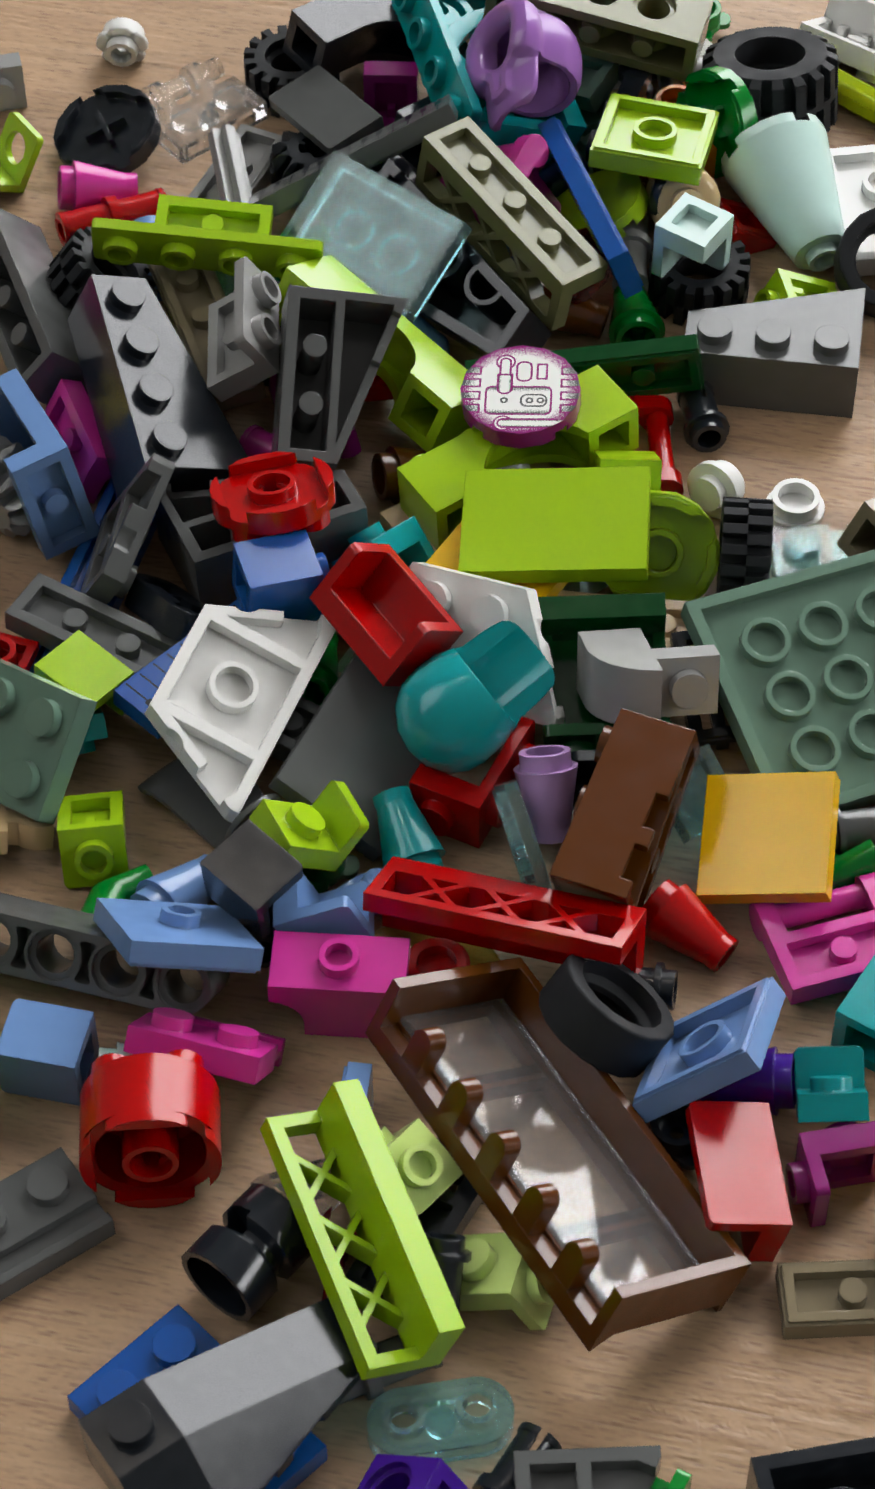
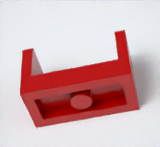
(384, 612)

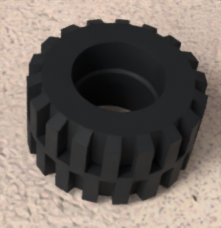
(782, 70)

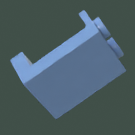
(43, 472)

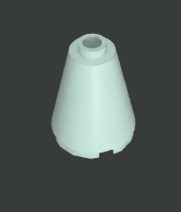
(790, 186)

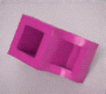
(335, 978)

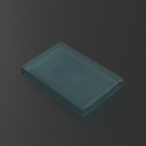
(379, 231)

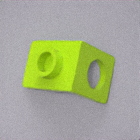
(16, 175)

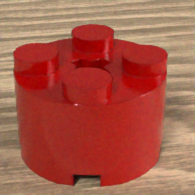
(150, 1127)

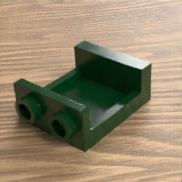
(560, 627)

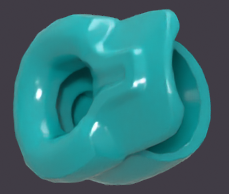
(471, 698)

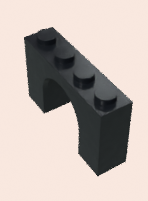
(347, 34)

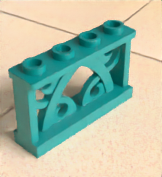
(434, 35)

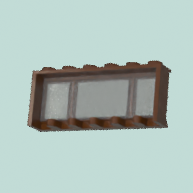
(553, 1151)

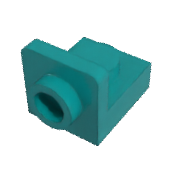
(830, 1084)

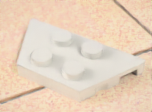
(481, 603)
(234, 695)

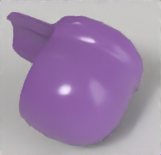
(523, 62)

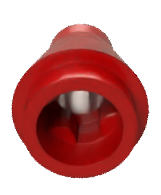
(687, 926)

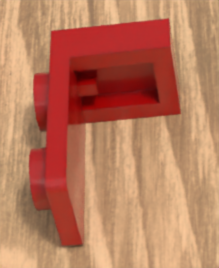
(462, 808)

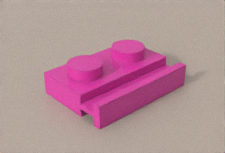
(226, 1048)

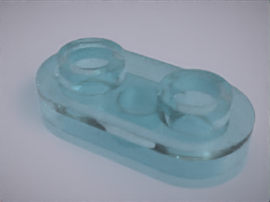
(442, 1423)

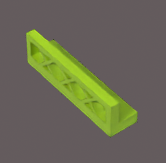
(386, 1227)

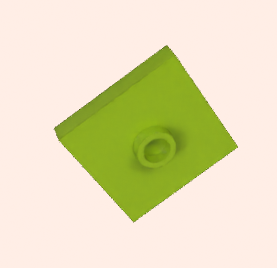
(654, 139)

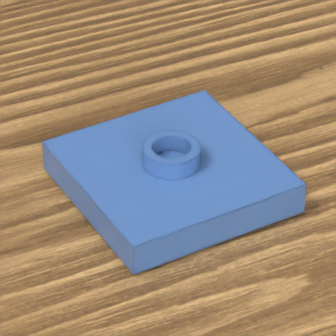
(178, 935)
(711, 1049)

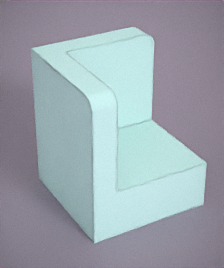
(693, 231)

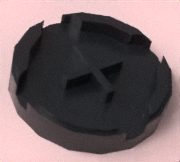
(109, 130)

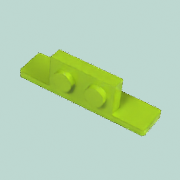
(203, 237)

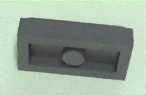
(325, 110)

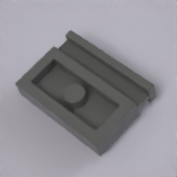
(46, 1220)

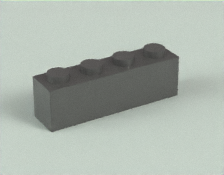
(32, 319)

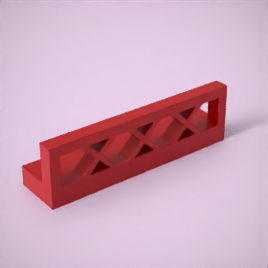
(506, 914)

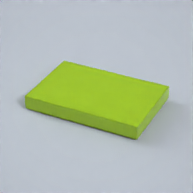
(556, 524)

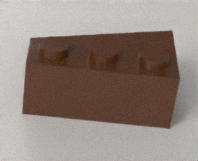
(626, 810)

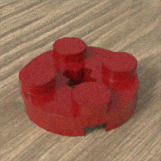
(273, 496)

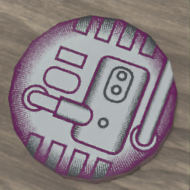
(520, 396)

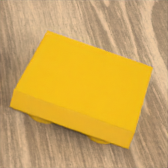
(768, 838)

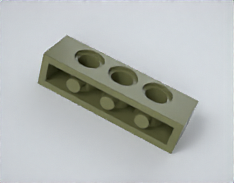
(639, 34)

